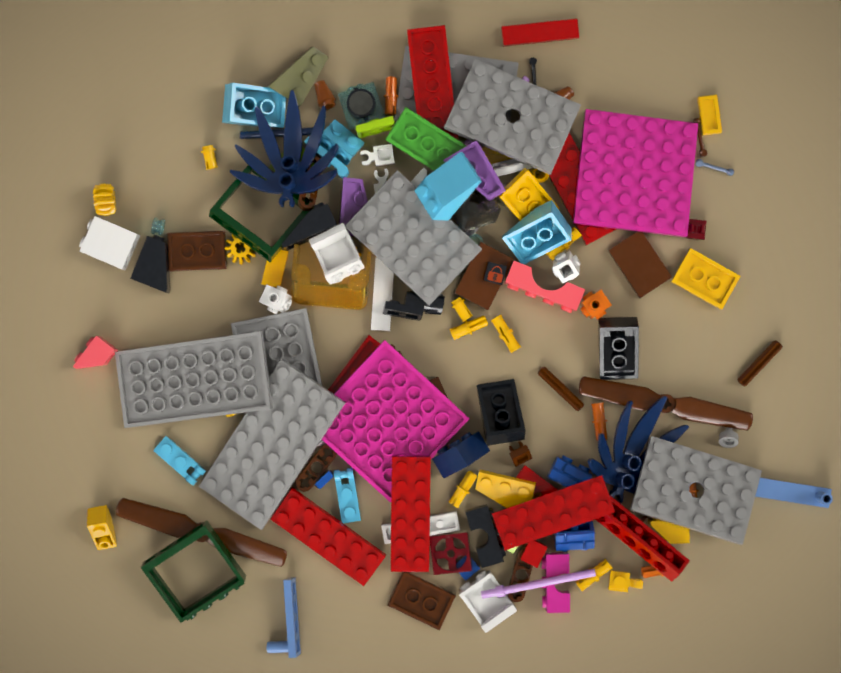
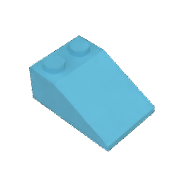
(241, 103)
(448, 187)
(538, 233)

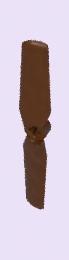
(685, 407)
(179, 524)

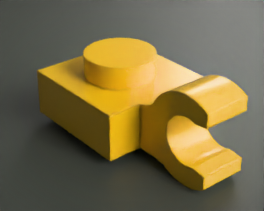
(621, 581)

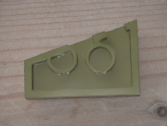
(300, 75)

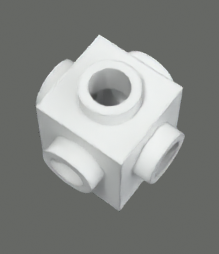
(564, 271)
(276, 299)

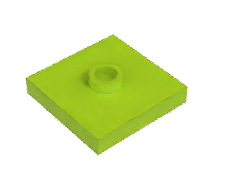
(375, 126)

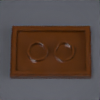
(197, 251)
(640, 264)
(472, 284)
(421, 600)

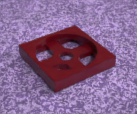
(467, 566)

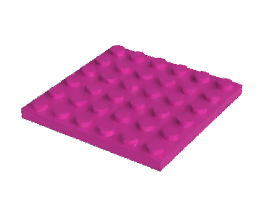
(635, 173)
(390, 414)

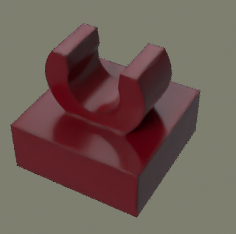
(696, 229)

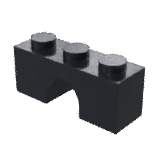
(490, 552)

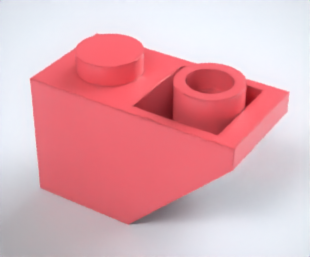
(97, 353)

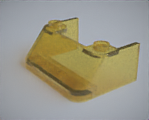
(325, 295)

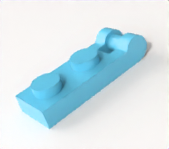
(341, 168)
(179, 460)
(347, 496)

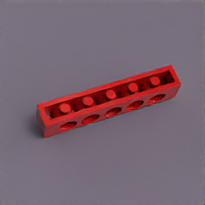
(644, 541)

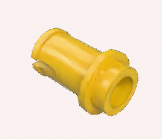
(209, 157)
(462, 310)

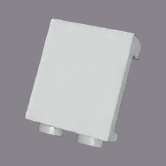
(109, 243)
(336, 253)
(490, 610)

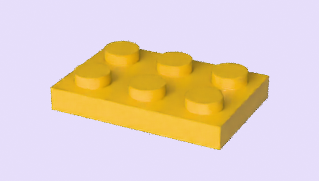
(524, 195)
(705, 278)

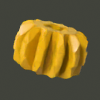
(104, 199)
(234, 251)

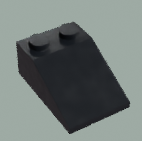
(313, 224)
(618, 348)
(501, 412)

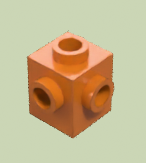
(600, 300)

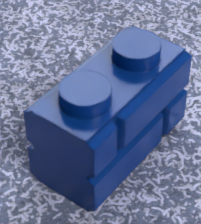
(567, 473)
(576, 538)

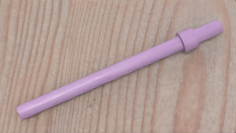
(501, 591)

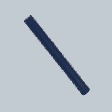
(277, 133)

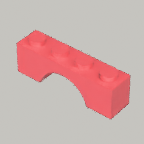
(521, 278)

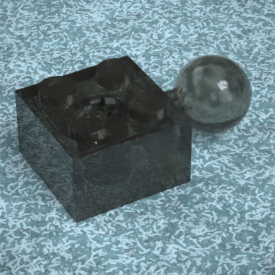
(478, 211)

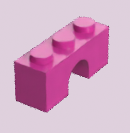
(555, 600)

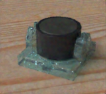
(361, 104)

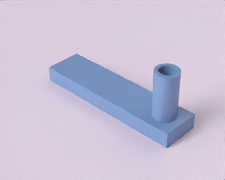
(794, 492)
(292, 645)

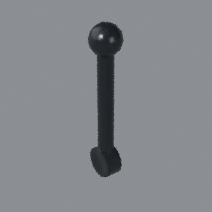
(532, 62)

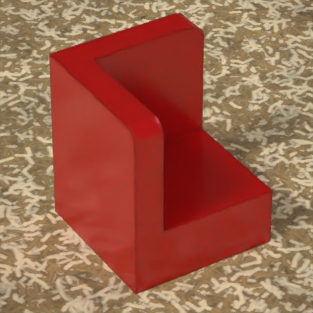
(534, 553)

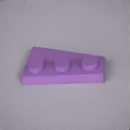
(490, 185)
(352, 199)

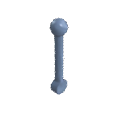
(699, 163)

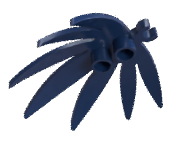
(290, 173)
(627, 464)

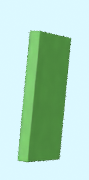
(422, 139)

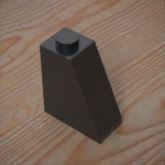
(153, 265)

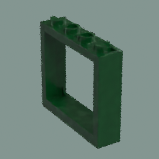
(242, 232)
(148, 567)

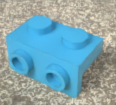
(348, 142)

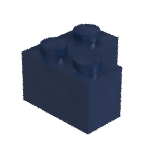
(460, 454)

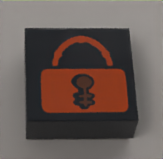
(494, 273)

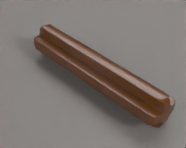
(759, 363)
(560, 388)

